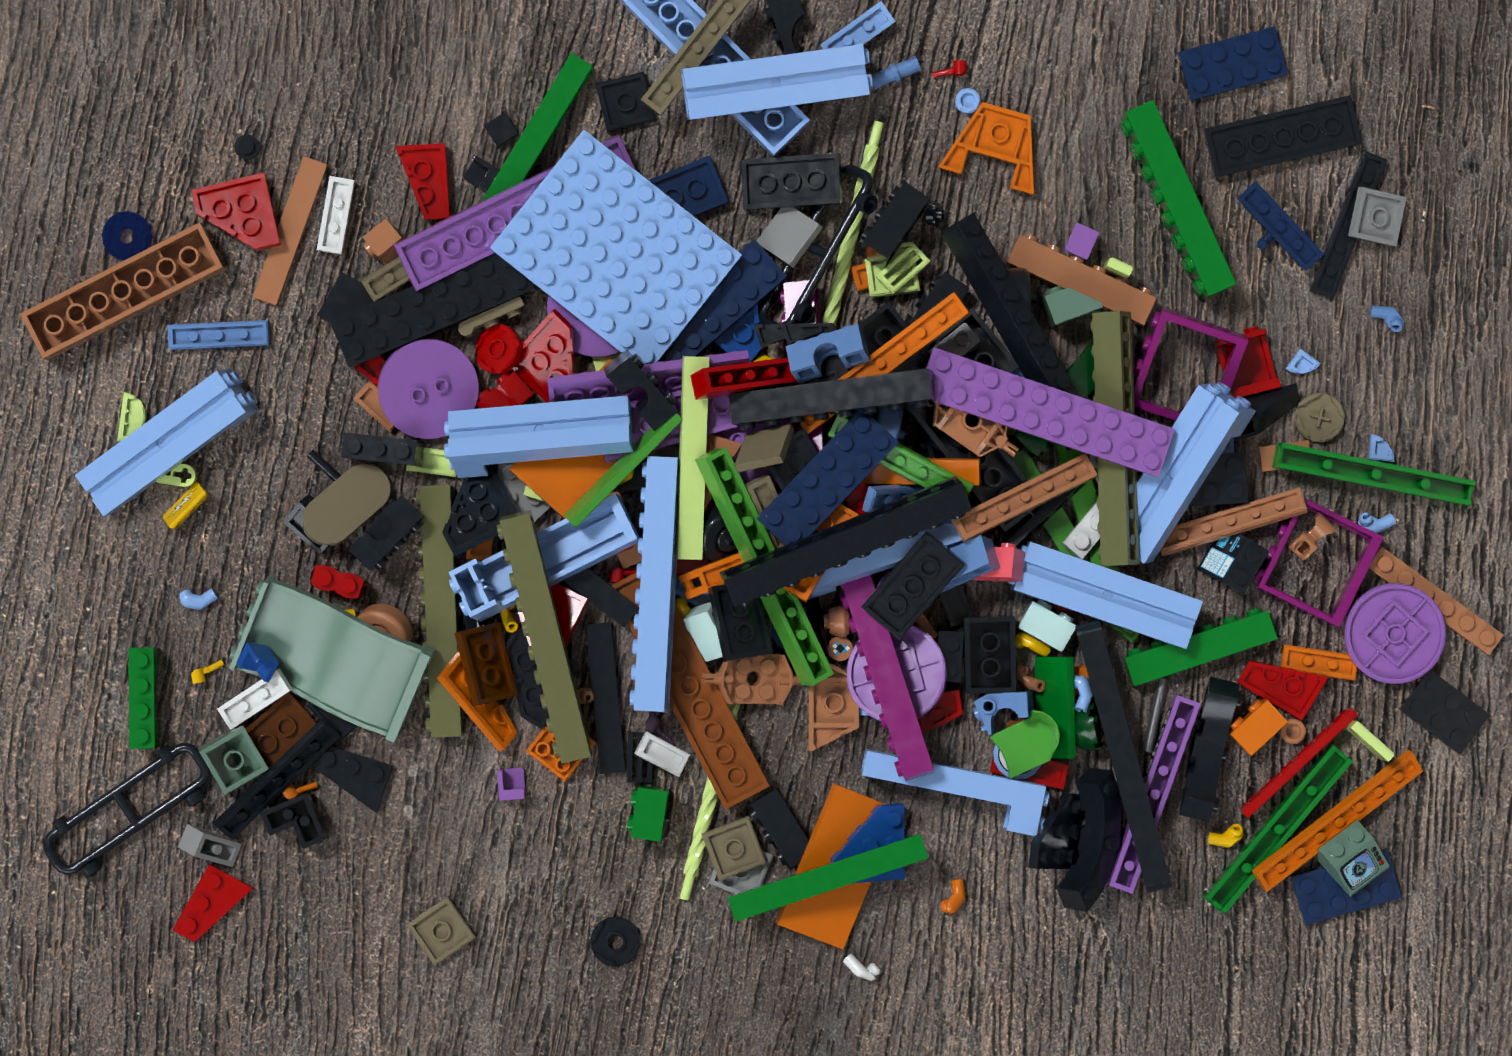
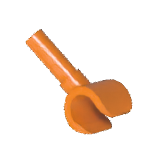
(291, 792)

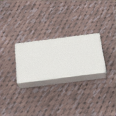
(662, 754)

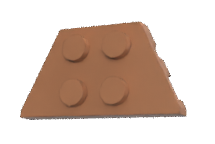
(831, 709)

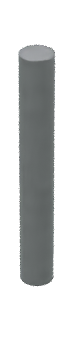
(1155, 715)

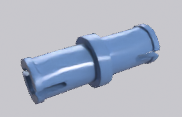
(895, 72)

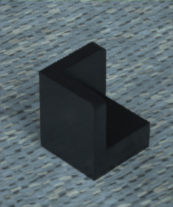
(481, 173)

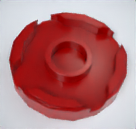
(498, 349)

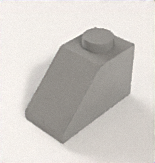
(209, 845)

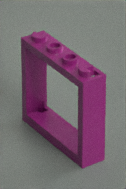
(1151, 342)
(1354, 580)

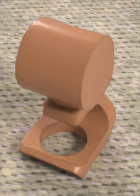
(1306, 543)

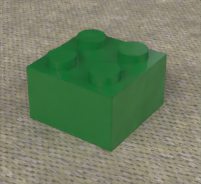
(649, 813)

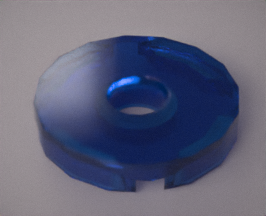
(116, 225)

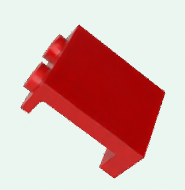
(1256, 367)

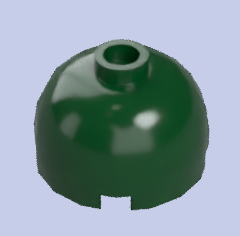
(1088, 729)

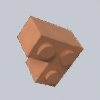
(381, 241)

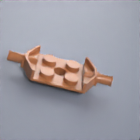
(979, 439)
(772, 682)

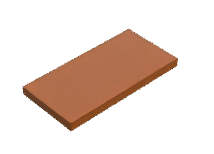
(562, 480)
(832, 913)

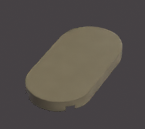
(346, 504)

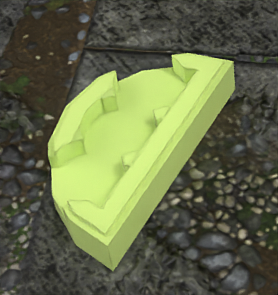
(132, 415)

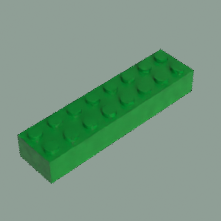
(1177, 200)

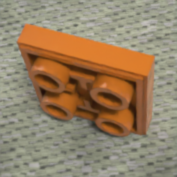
(543, 751)

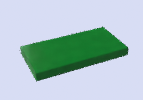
(1058, 699)

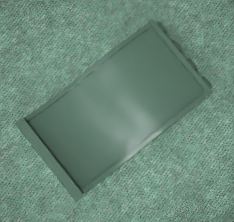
(336, 657)

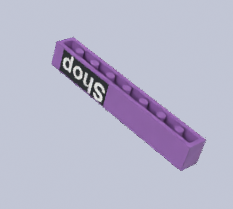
(1158, 783)

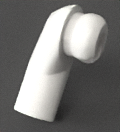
(860, 970)

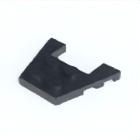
(831, 367)

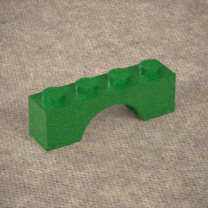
(142, 697)

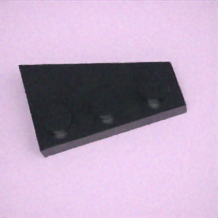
(356, 774)

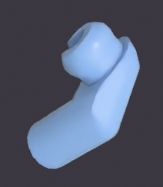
(195, 601)

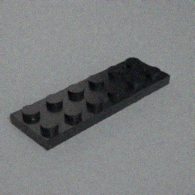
(1282, 136)

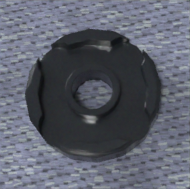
(615, 956)

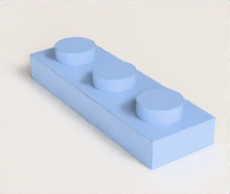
(862, 28)

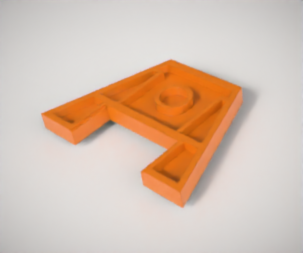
(998, 135)

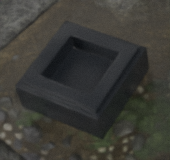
(501, 129)

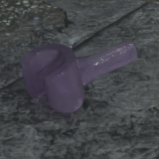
(653, 725)

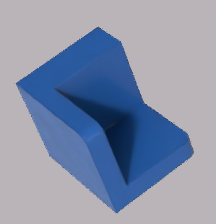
(259, 659)

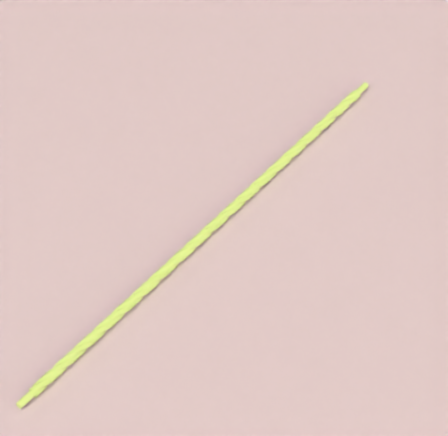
(830, 316)

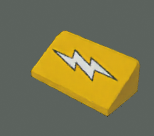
(186, 505)

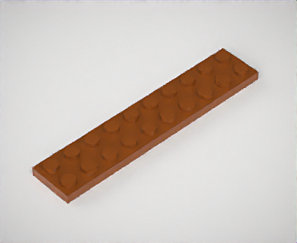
(706, 716)

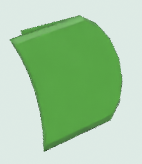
(1028, 743)

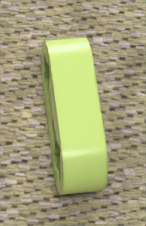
(178, 481)

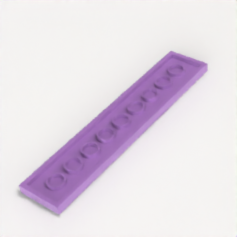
(471, 232)
(1049, 413)

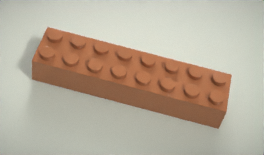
(123, 291)

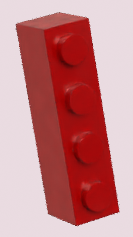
(741, 377)

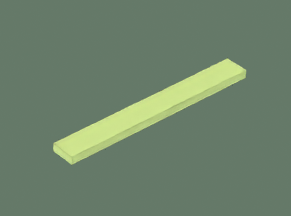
(690, 481)

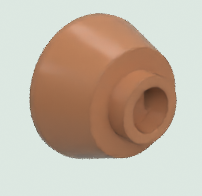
(837, 621)

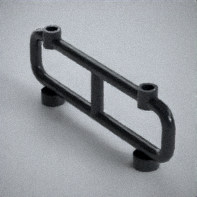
(802, 310)
(89, 864)

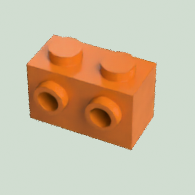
(1256, 726)

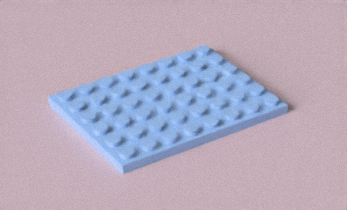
(615, 250)

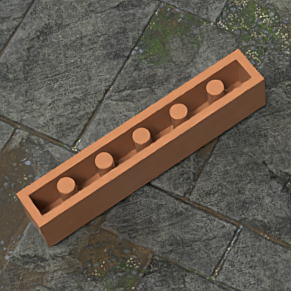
(1057, 269)

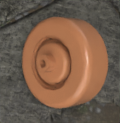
(388, 619)

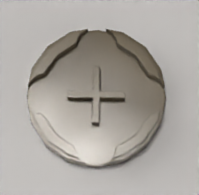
(1319, 417)

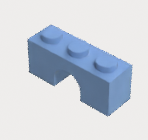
(807, 355)

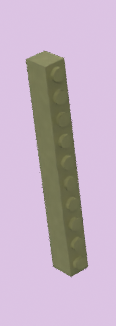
(1115, 482)
(440, 608)
(545, 636)

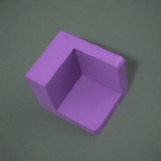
(1081, 241)
(511, 784)

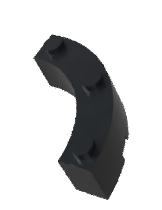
(1209, 749)
(1097, 841)

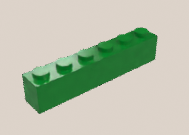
(1203, 647)

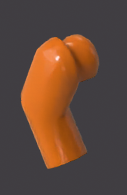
(955, 901)

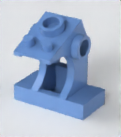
(1019, 701)

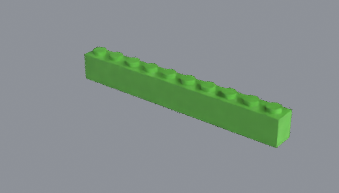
(753, 541)

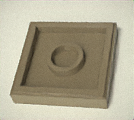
(764, 448)
(733, 848)
(441, 930)

